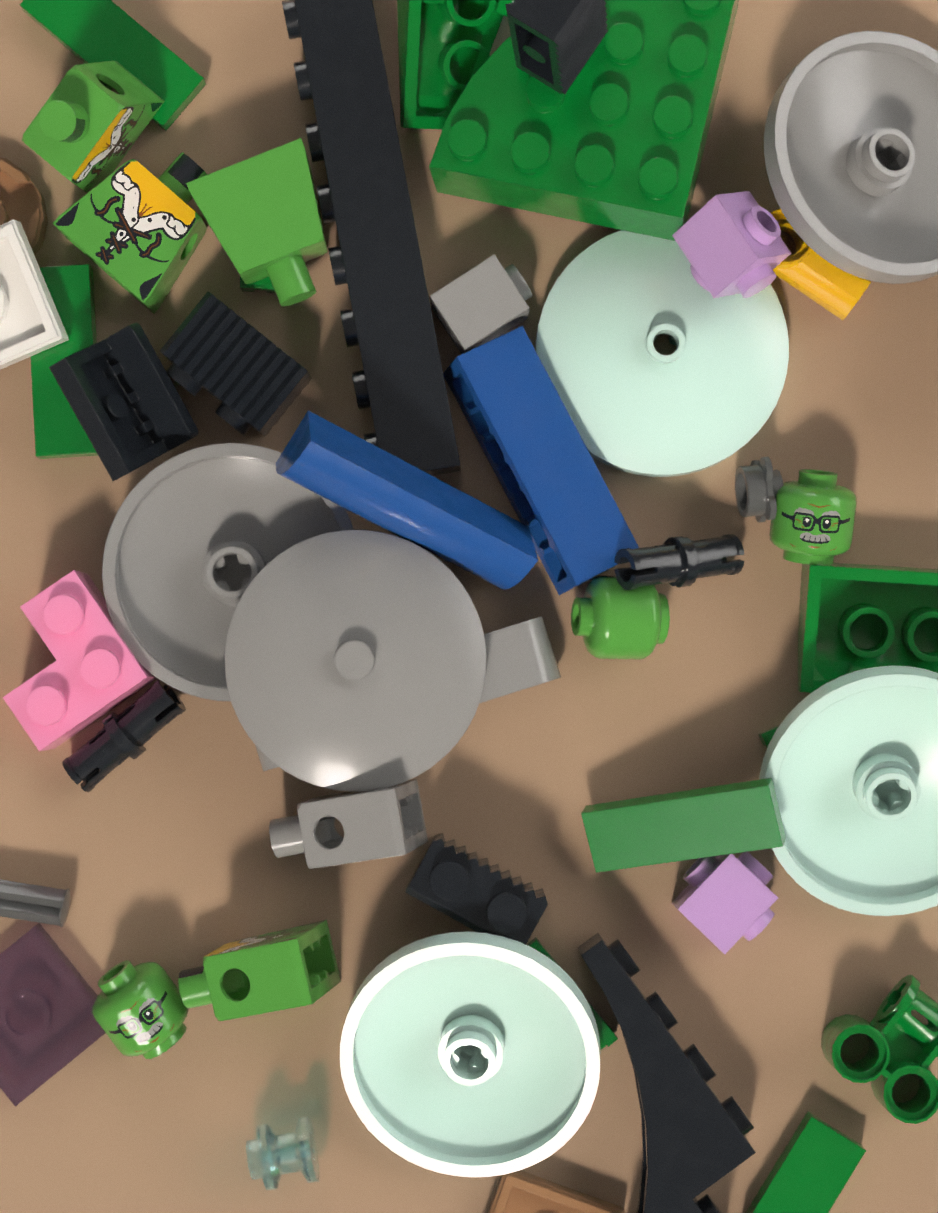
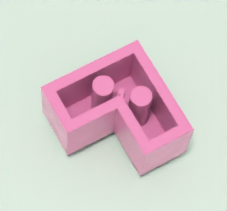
(91, 665)

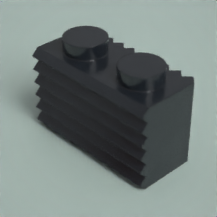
(555, 37)
(235, 366)
(476, 892)

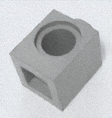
(482, 304)

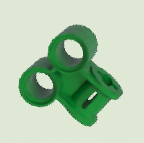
(896, 1048)

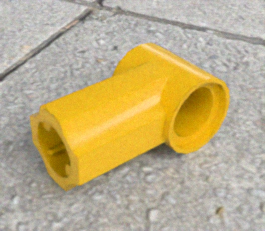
(818, 278)

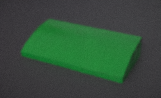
(864, 620)

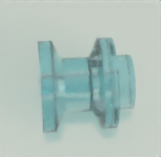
(282, 1154)

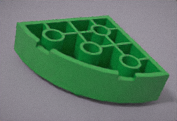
(621, 138)

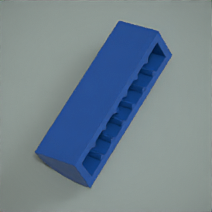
(539, 459)
(407, 502)

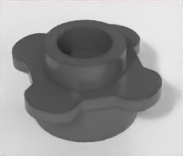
(757, 489)

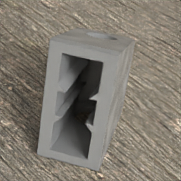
(373, 821)

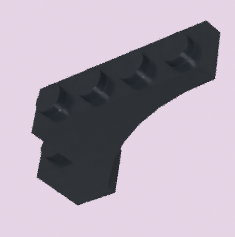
(684, 1126)

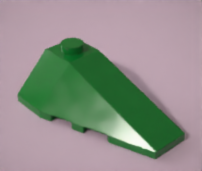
(440, 52)

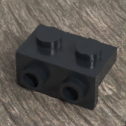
(124, 400)

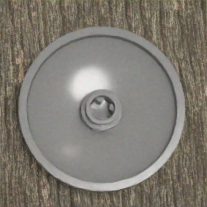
(859, 155)
(192, 547)
(355, 660)

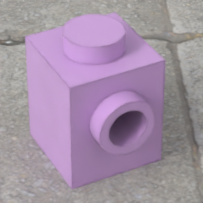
(732, 245)
(727, 898)

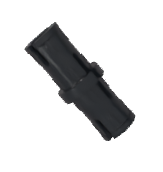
(678, 561)
(123, 736)

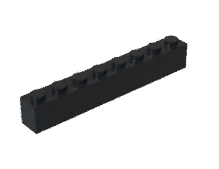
(375, 231)

